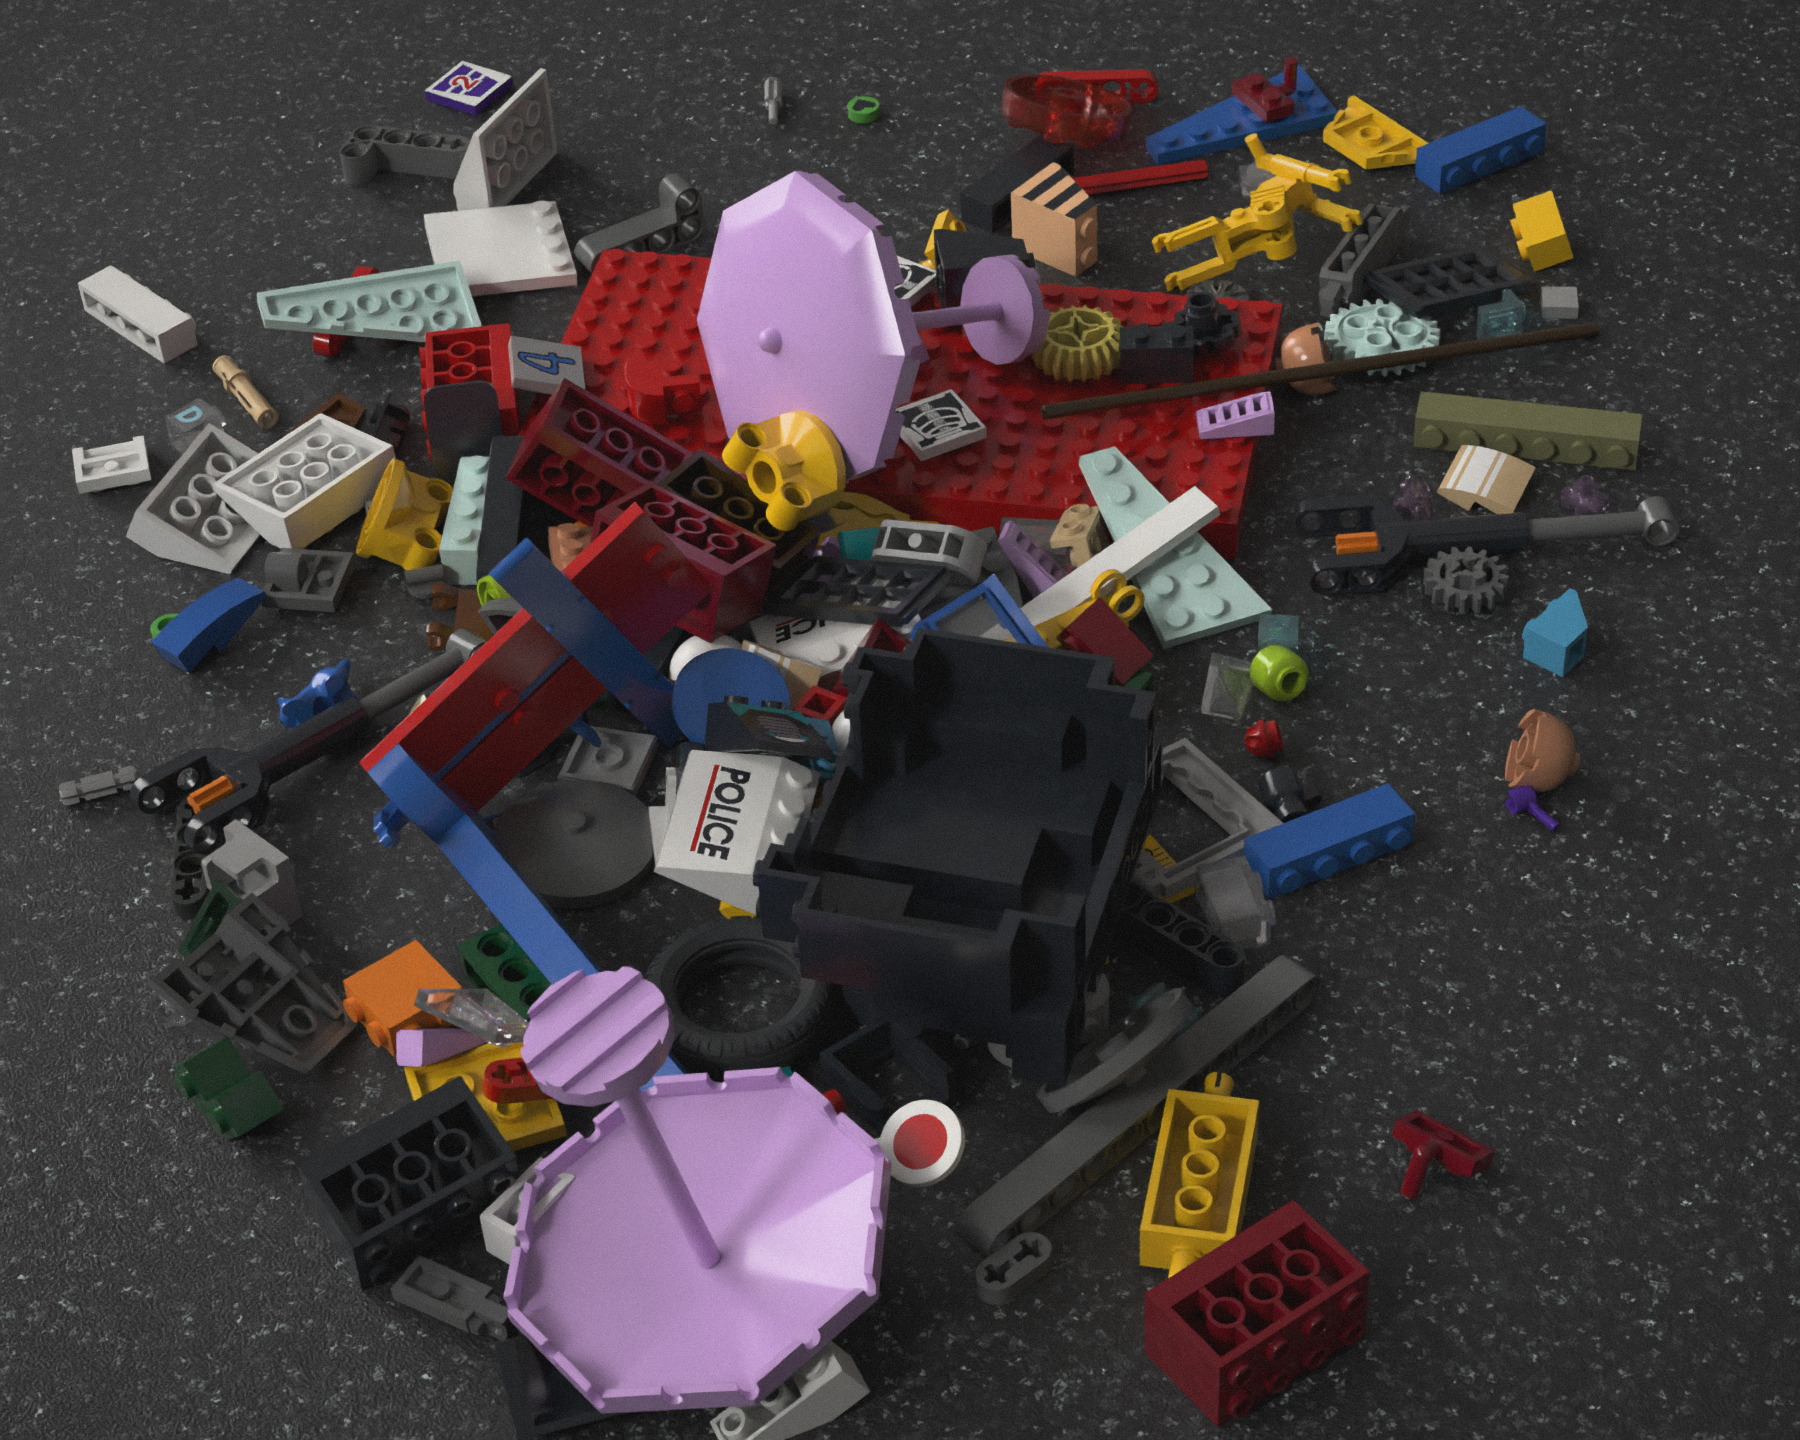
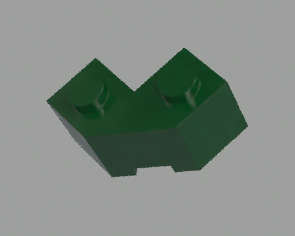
(226, 1089)

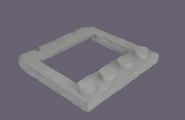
(1219, 798)

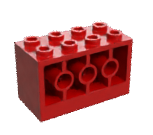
(468, 357)

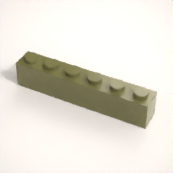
(1528, 430)

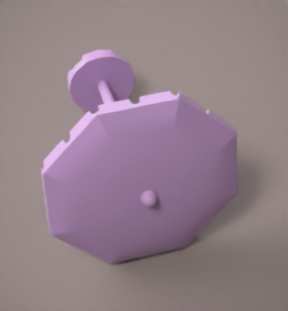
(811, 322)
(704, 1218)

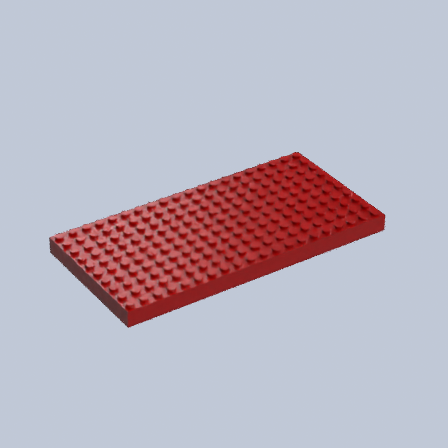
(1025, 468)

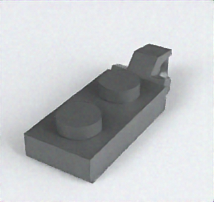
(453, 1299)

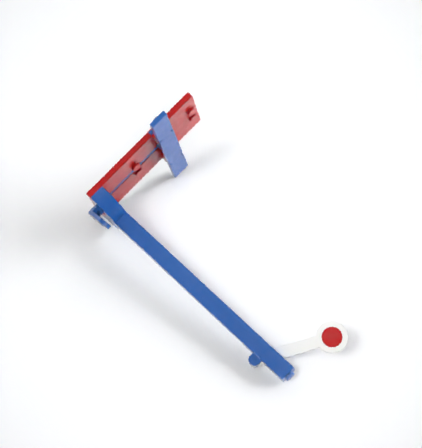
(516, 695)

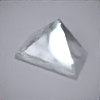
(1227, 687)

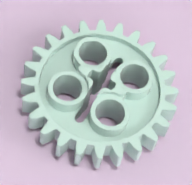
(1377, 331)

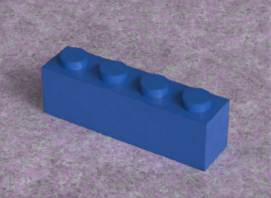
(1480, 150)
(1330, 840)

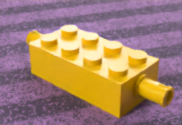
(1198, 1175)

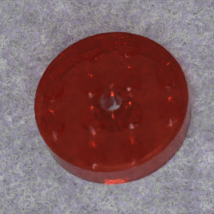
(1065, 109)

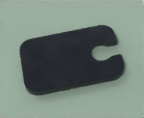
(460, 424)

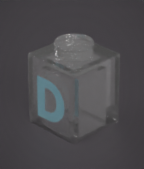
(189, 421)

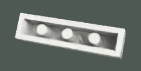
(138, 314)

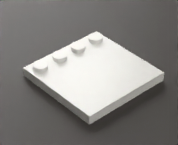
(504, 247)

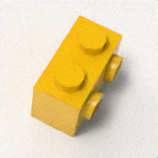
(1541, 230)

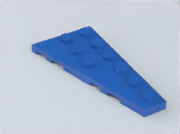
(1231, 121)

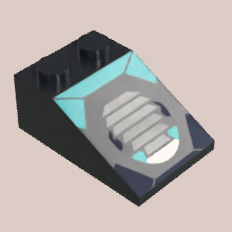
(762, 730)

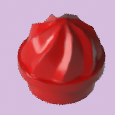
(1264, 739)

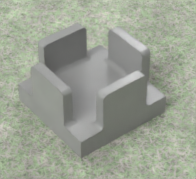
(257, 870)

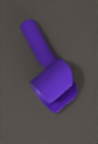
(1525, 799)

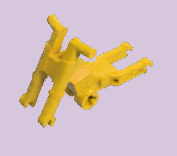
(1267, 221)

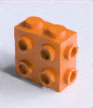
(386, 994)

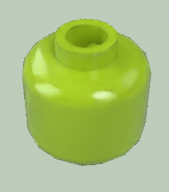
(1279, 673)

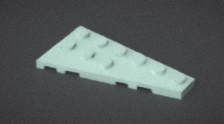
(377, 305)
(1188, 588)

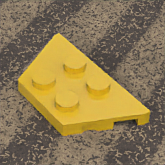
(1371, 137)

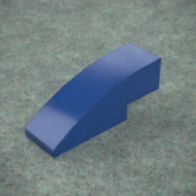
(208, 623)

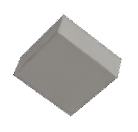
(1559, 302)

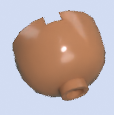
(1302, 349)
(1543, 754)

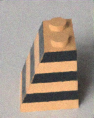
(1056, 220)

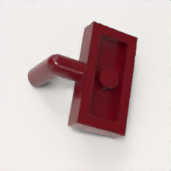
(1263, 97)
(1437, 1141)

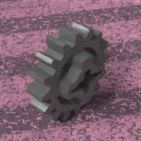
(1465, 580)

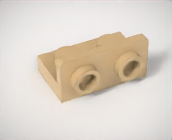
(1083, 530)

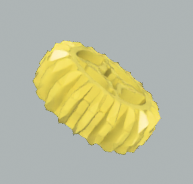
(1080, 344)

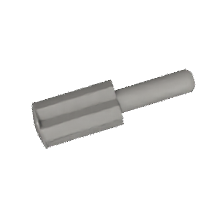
(773, 98)

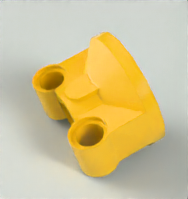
(789, 465)
(404, 518)

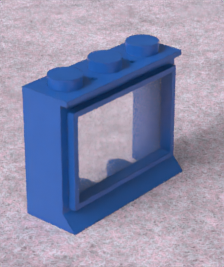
(984, 613)

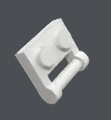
(111, 465)

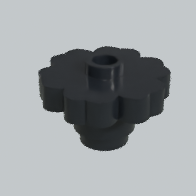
(1212, 324)

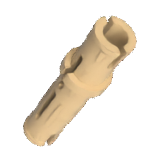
(239, 384)

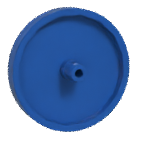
(719, 674)

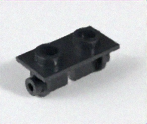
(389, 422)

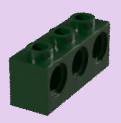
(501, 966)

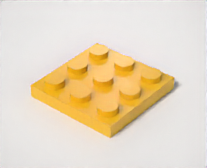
(519, 1123)

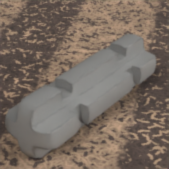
(97, 786)

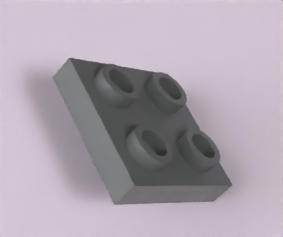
(306, 579)

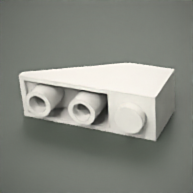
(805, 1400)

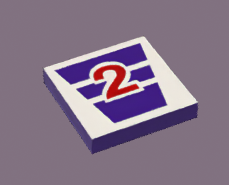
(469, 88)

